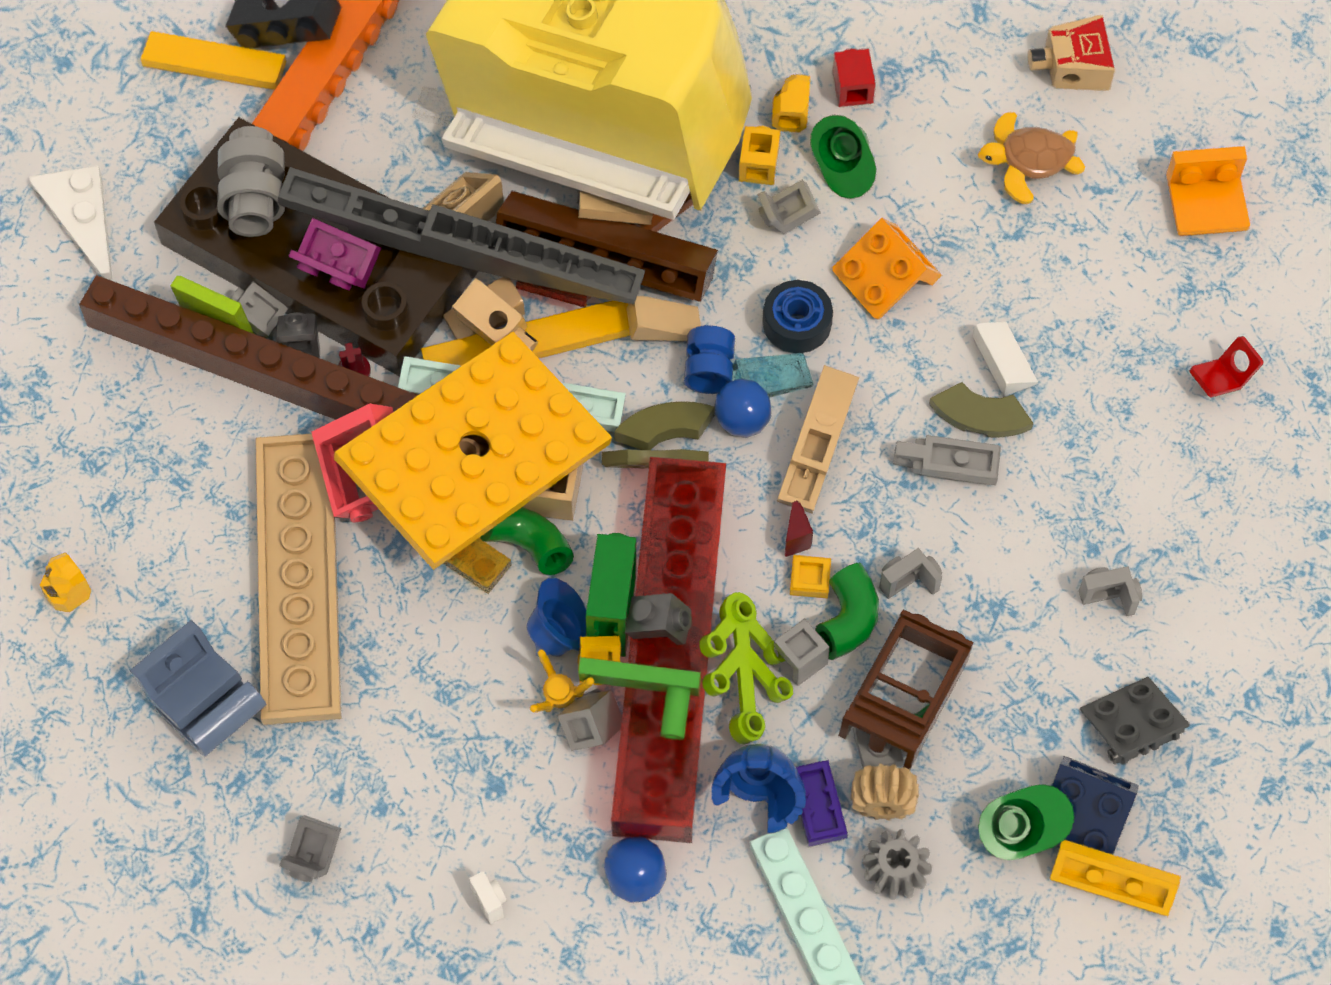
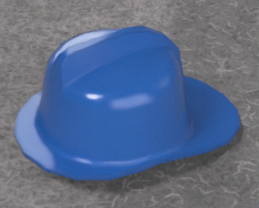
(557, 618)

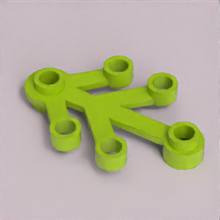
(739, 616)

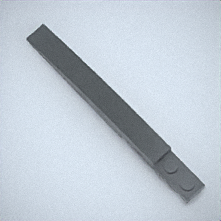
(460, 239)

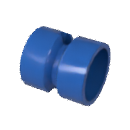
(709, 358)

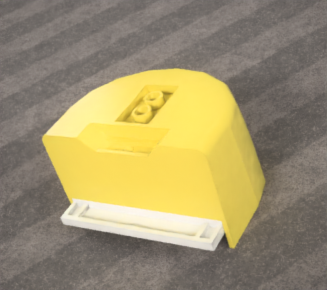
(597, 93)

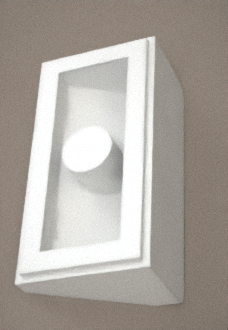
(1003, 357)

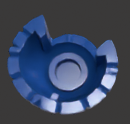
(766, 775)

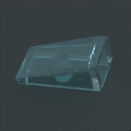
(775, 373)

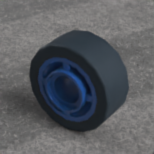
(803, 299)

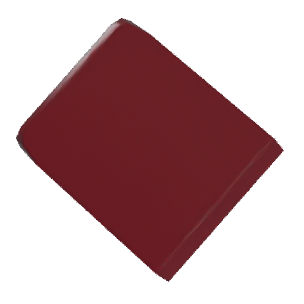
(799, 531)

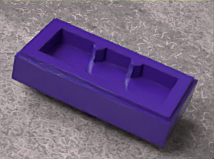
(822, 813)

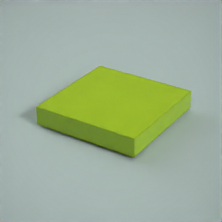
(209, 303)

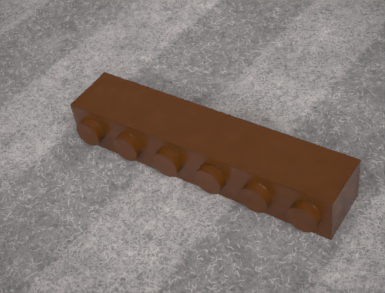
(668, 261)

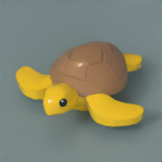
(1030, 153)

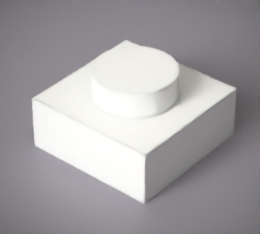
(489, 896)

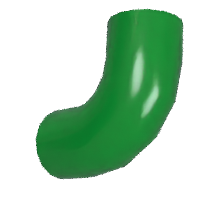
(537, 537)
(857, 613)

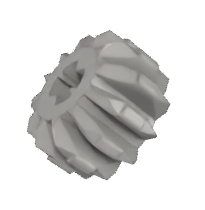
(892, 851)

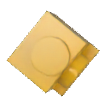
(759, 155)

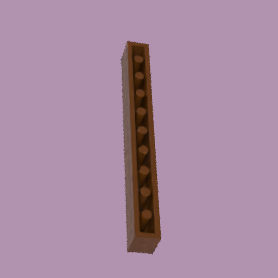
(233, 352)

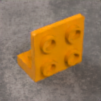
(1208, 190)
(884, 268)

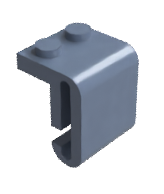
(196, 689)

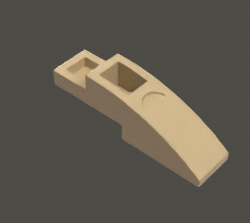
(818, 438)

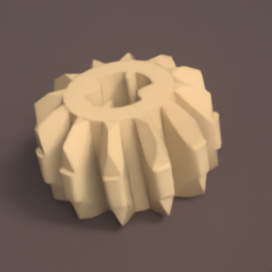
(884, 792)

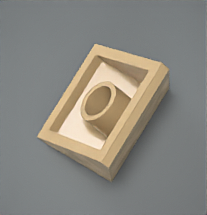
(473, 195)

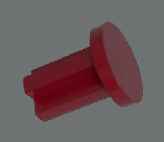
(353, 360)

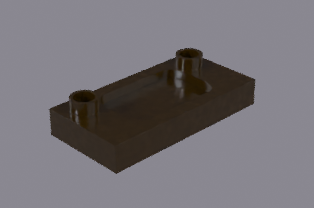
(385, 319)

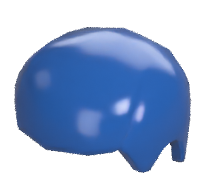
(743, 408)
(635, 869)

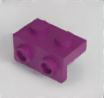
(337, 254)

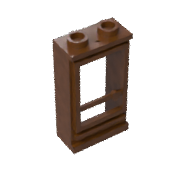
(889, 722)

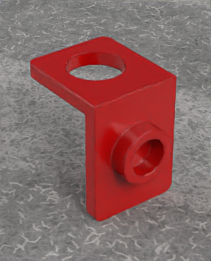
(1222, 375)

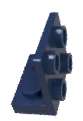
(1098, 802)

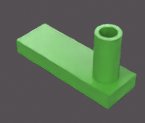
(676, 684)

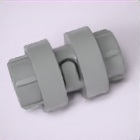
(251, 181)

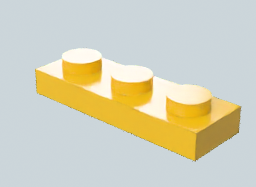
(1115, 877)

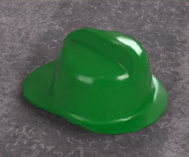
(843, 156)
(1025, 822)

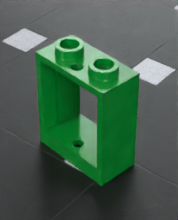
(611, 587)

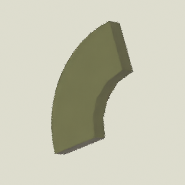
(981, 414)
(664, 423)
(640, 458)

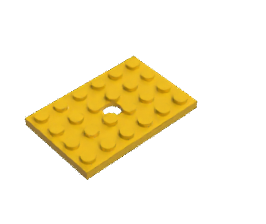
(450, 499)

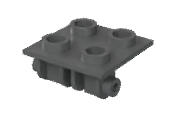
(1135, 719)

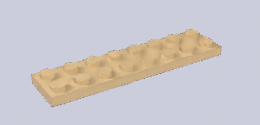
(296, 584)

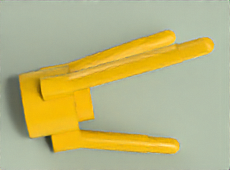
(558, 688)

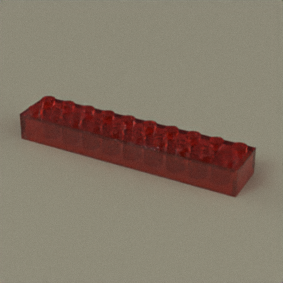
(680, 557)

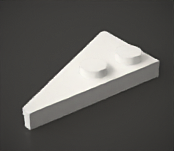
(78, 203)

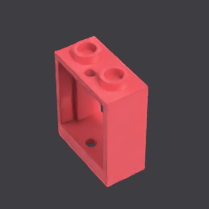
(339, 485)

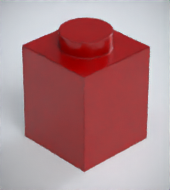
(853, 77)

